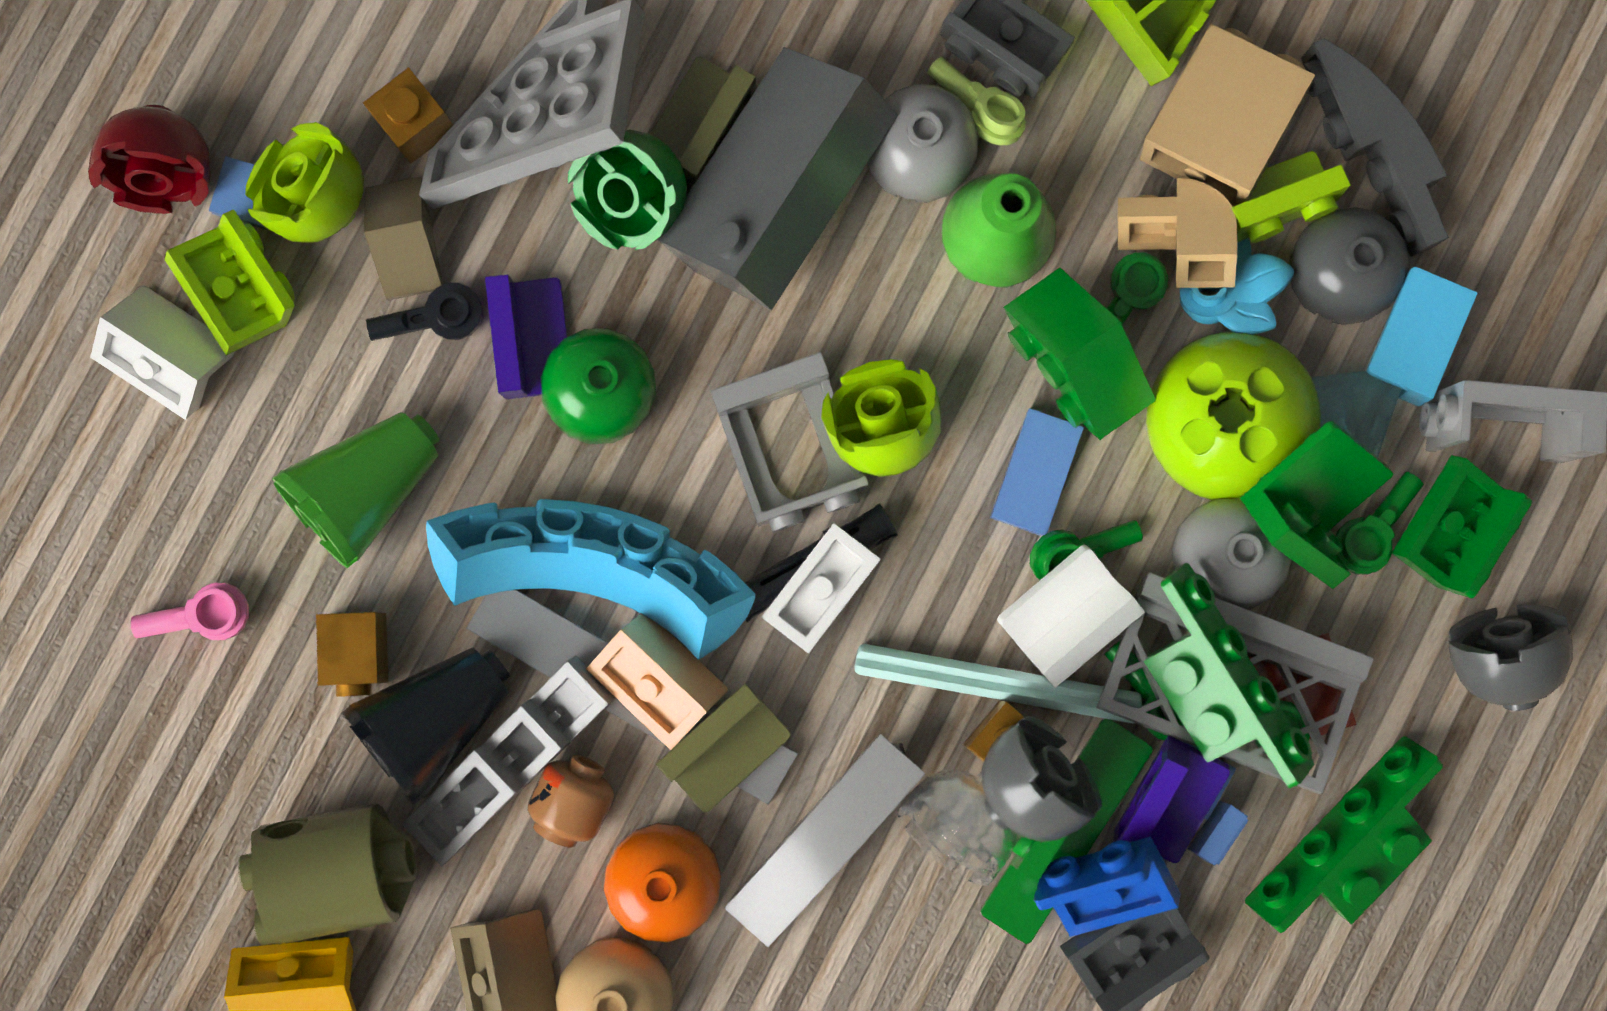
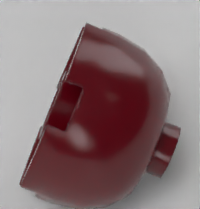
(150, 160)

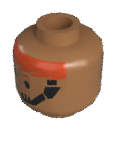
(570, 801)

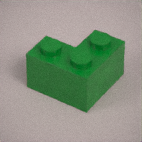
(1079, 352)

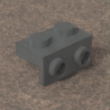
(1008, 40)
(1135, 959)

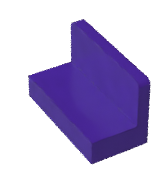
(525, 329)
(1172, 799)

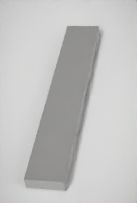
(550, 640)

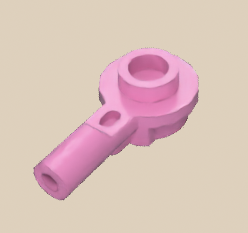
(215, 612)

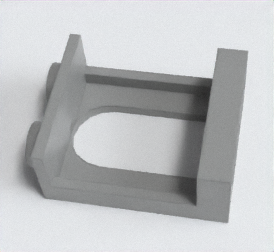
(1570, 418)
(767, 503)

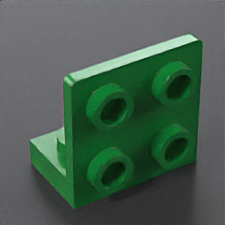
(1312, 494)

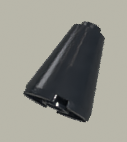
(429, 718)

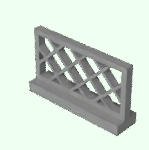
(1265, 641)

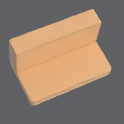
(657, 679)

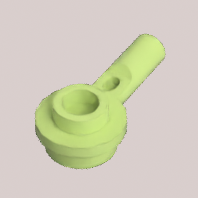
(996, 113)

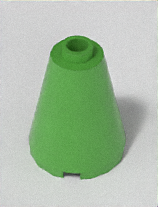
(999, 230)
(359, 483)

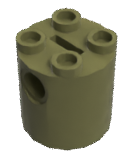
(327, 874)

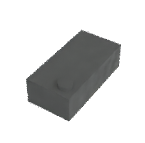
(779, 176)

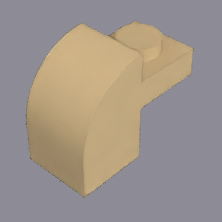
(1193, 223)

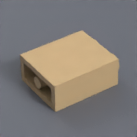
(1227, 114)

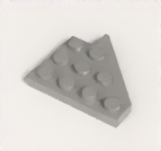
(547, 106)

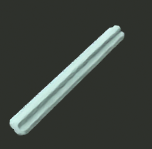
(986, 681)

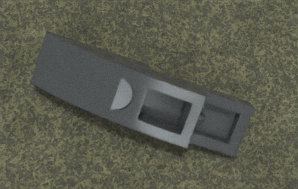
(1372, 120)

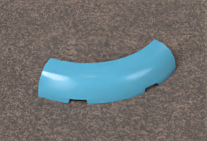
(590, 553)

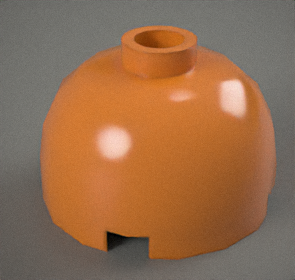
(662, 882)

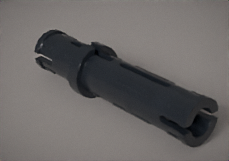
(868, 529)

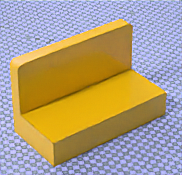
(291, 977)

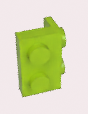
(1288, 193)
(232, 283)

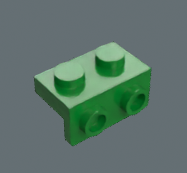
(1461, 528)

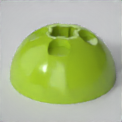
(1184, 420)

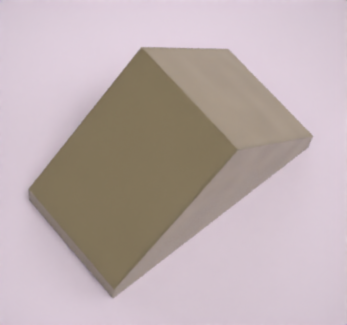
(401, 238)

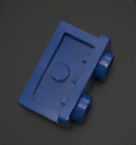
(1108, 886)

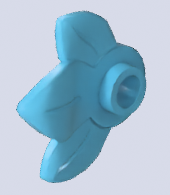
(1245, 305)

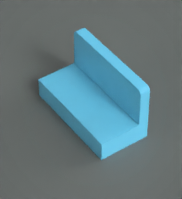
(1421, 335)

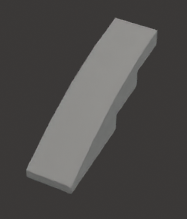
(508, 761)
(824, 840)

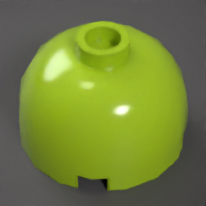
(306, 185)
(883, 417)

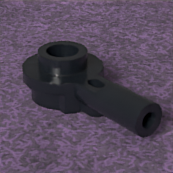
(450, 312)

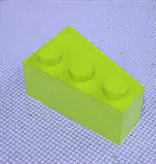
(1153, 30)

